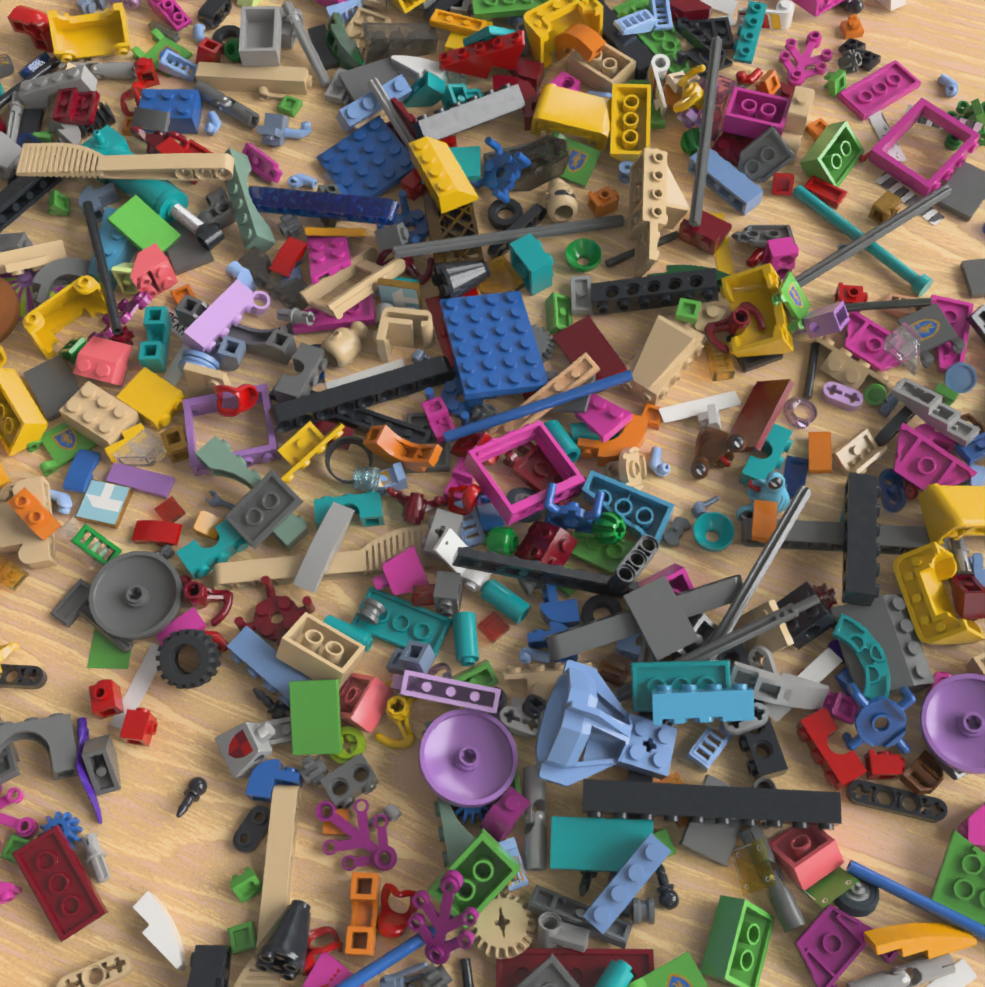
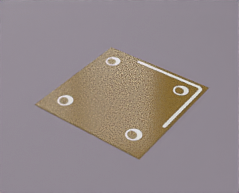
(753, 866)

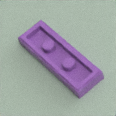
(141, 480)

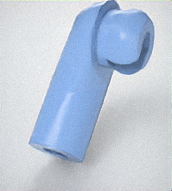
(198, 32)
(299, 133)
(301, 180)
(656, 464)
(63, 501)

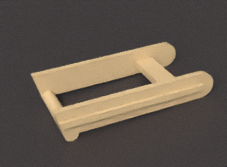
(361, 262)

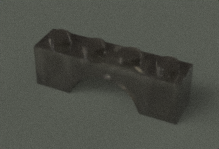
(285, 291)

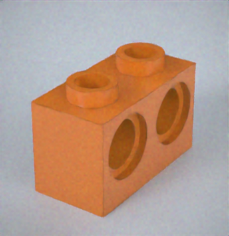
(34, 513)

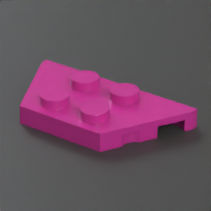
(327, 255)
(866, 342)
(926, 463)

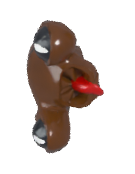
(715, 448)

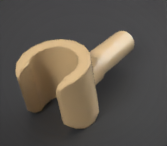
(264, 94)

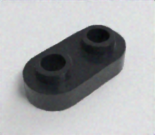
(252, 828)

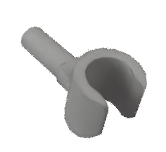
(390, 811)

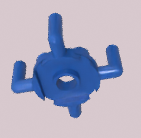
(501, 186)
(412, 219)
(449, 394)
(571, 515)
(873, 709)

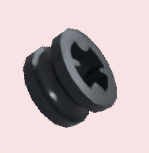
(533, 706)

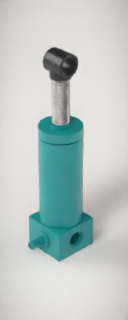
(159, 195)

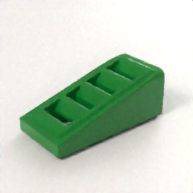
(101, 540)

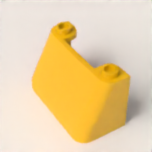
(555, 16)
(90, 34)
(573, 114)
(758, 287)
(61, 310)
(953, 511)
(922, 586)

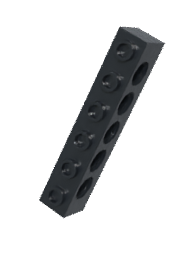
(653, 291)
(772, 765)

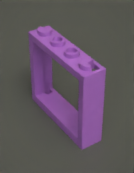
(208, 404)

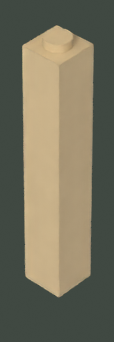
(249, 78)

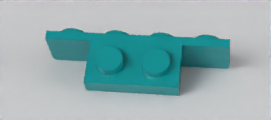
(749, 32)

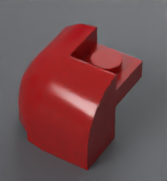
(32, 23)

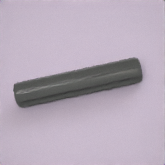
(124, 645)

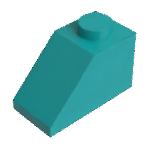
(426, 91)

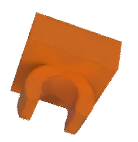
(852, 27)
(768, 83)

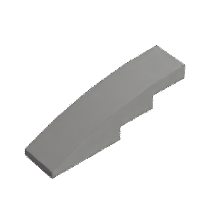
(930, 409)
(323, 547)

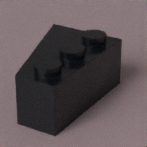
(210, 966)

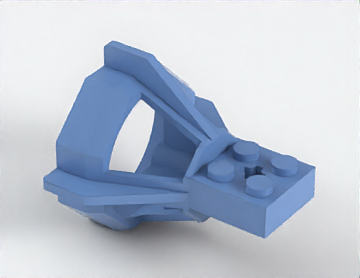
(589, 716)

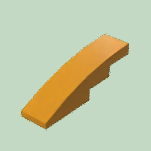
(912, 938)

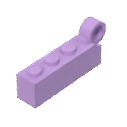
(222, 315)
(447, 691)

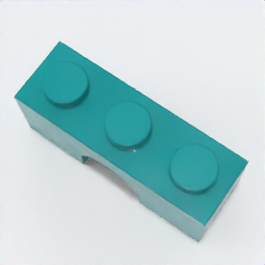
(154, 351)
(774, 446)
(367, 506)
(201, 560)

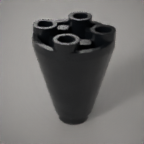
(459, 278)
(286, 942)

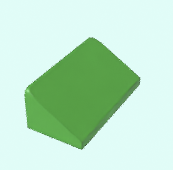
(558, 312)
(478, 674)

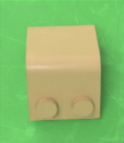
(400, 328)

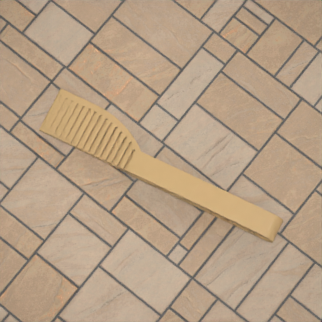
(78, 161)
(347, 564)
(277, 875)

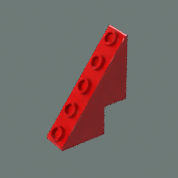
(480, 57)

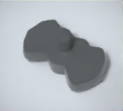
(678, 527)

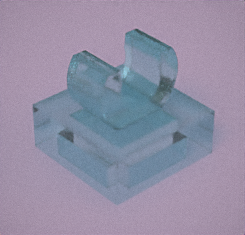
(457, 78)
(366, 478)

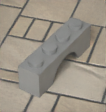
(37, 91)

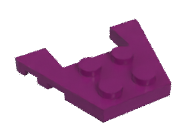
(832, 945)

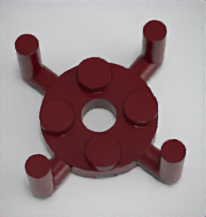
(271, 606)

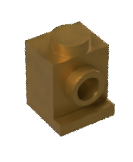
(885, 207)
(175, 444)

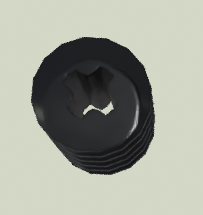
(102, 116)

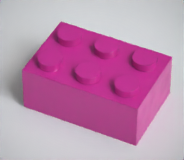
(754, 112)

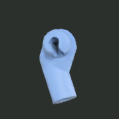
(951, 85)
(215, 124)
(527, 654)

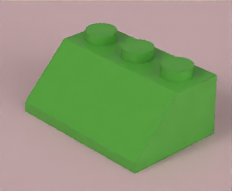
(833, 154)
(737, 943)

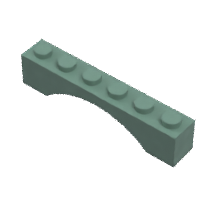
(250, 223)
(222, 462)
(451, 831)

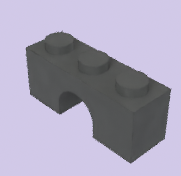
(310, 363)

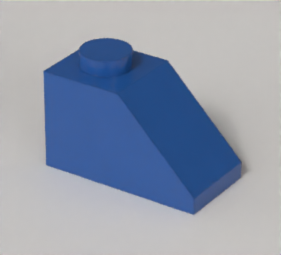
(487, 514)

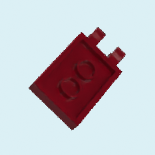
(535, 469)

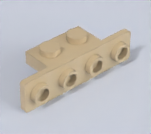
(31, 257)
(846, 369)
(540, 677)

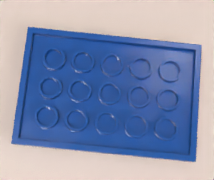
(493, 345)

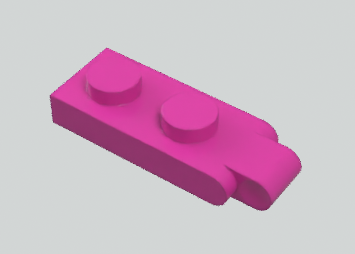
(262, 164)

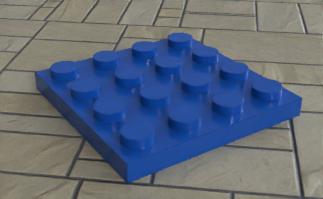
(368, 160)

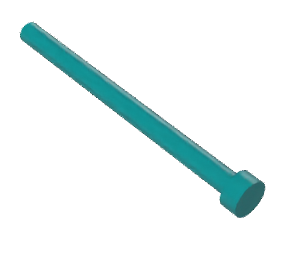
(919, 283)

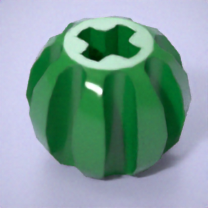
(690, 140)
(609, 528)

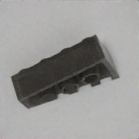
(390, 39)

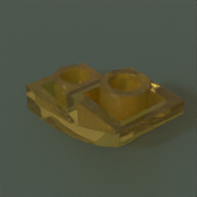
(11, 574)

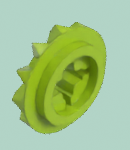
(354, 736)

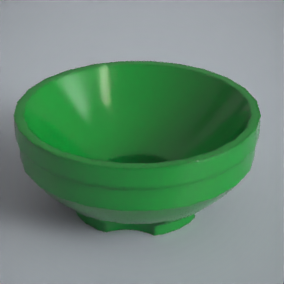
(583, 249)

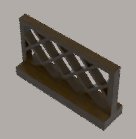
(435, 229)

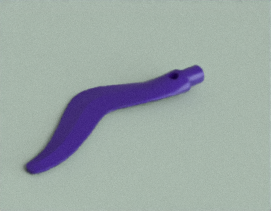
(83, 735)

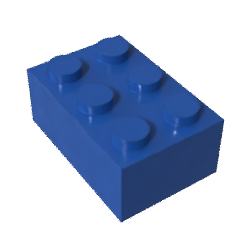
(183, 105)

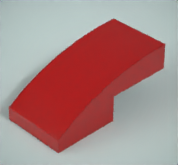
(286, 258)
(156, 532)

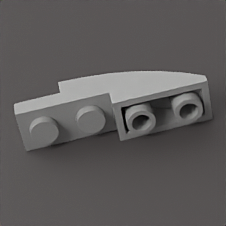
(65, 132)
(780, 689)

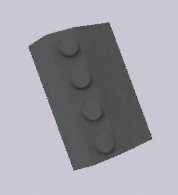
(894, 631)

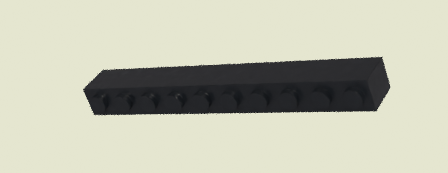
(711, 803)

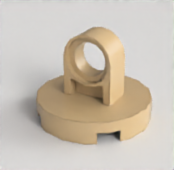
(630, 466)

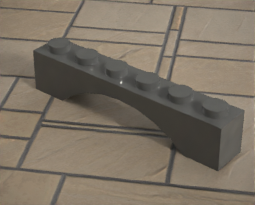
(265, 342)

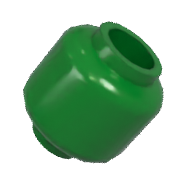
(232, 50)
(501, 540)

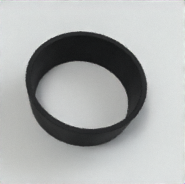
(341, 441)

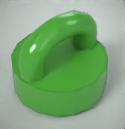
(875, 394)

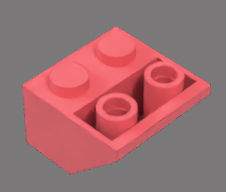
(152, 271)

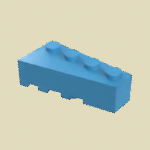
(115, 246)
(640, 511)
(702, 703)

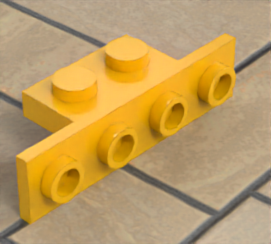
(304, 445)

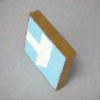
(400, 293)
(104, 503)

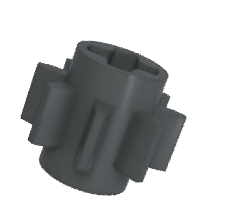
(850, 61)
(289, 225)
(484, 411)
(313, 770)
(435, 976)

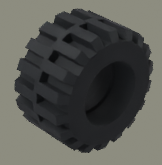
(169, 658)

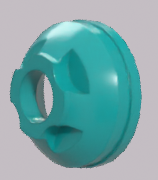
(715, 523)

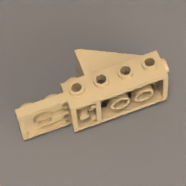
(653, 204)
(668, 353)

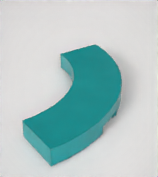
(869, 654)

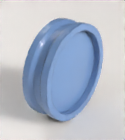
(960, 377)

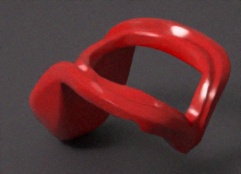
(134, 92)
(246, 395)
(469, 498)
(391, 923)
(311, 951)

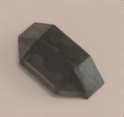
(548, 161)

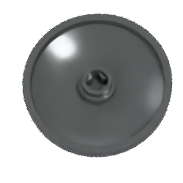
(135, 595)

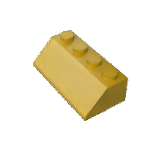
(630, 120)
(441, 174)
(19, 415)

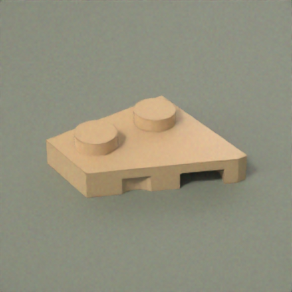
(364, 16)

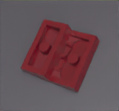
(75, 107)

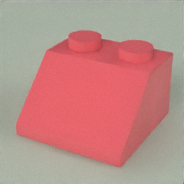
(103, 360)
(363, 701)
(806, 854)

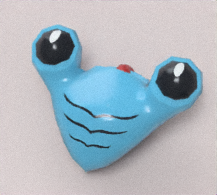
(767, 489)

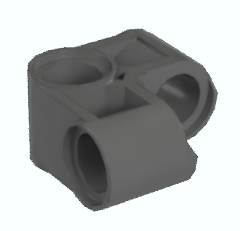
(220, 210)

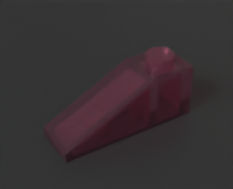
(723, 95)

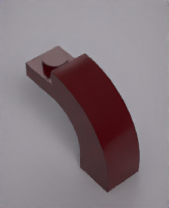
(528, 93)

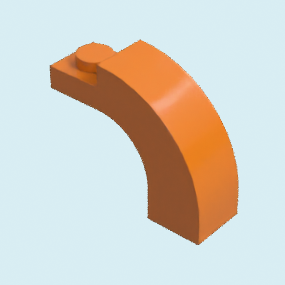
(580, 38)
(632, 436)
(394, 449)

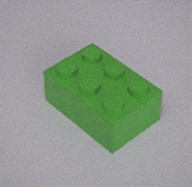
(484, 870)

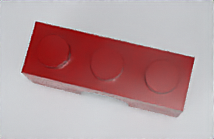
(838, 768)

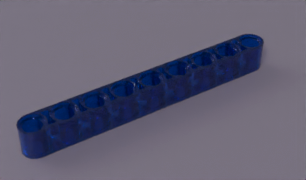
(324, 205)

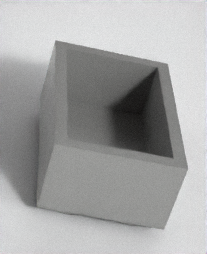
(260, 36)

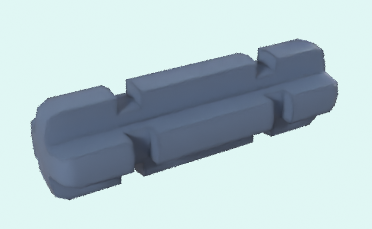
(888, 405)

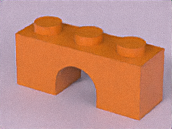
(365, 909)

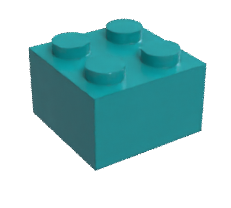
(531, 263)

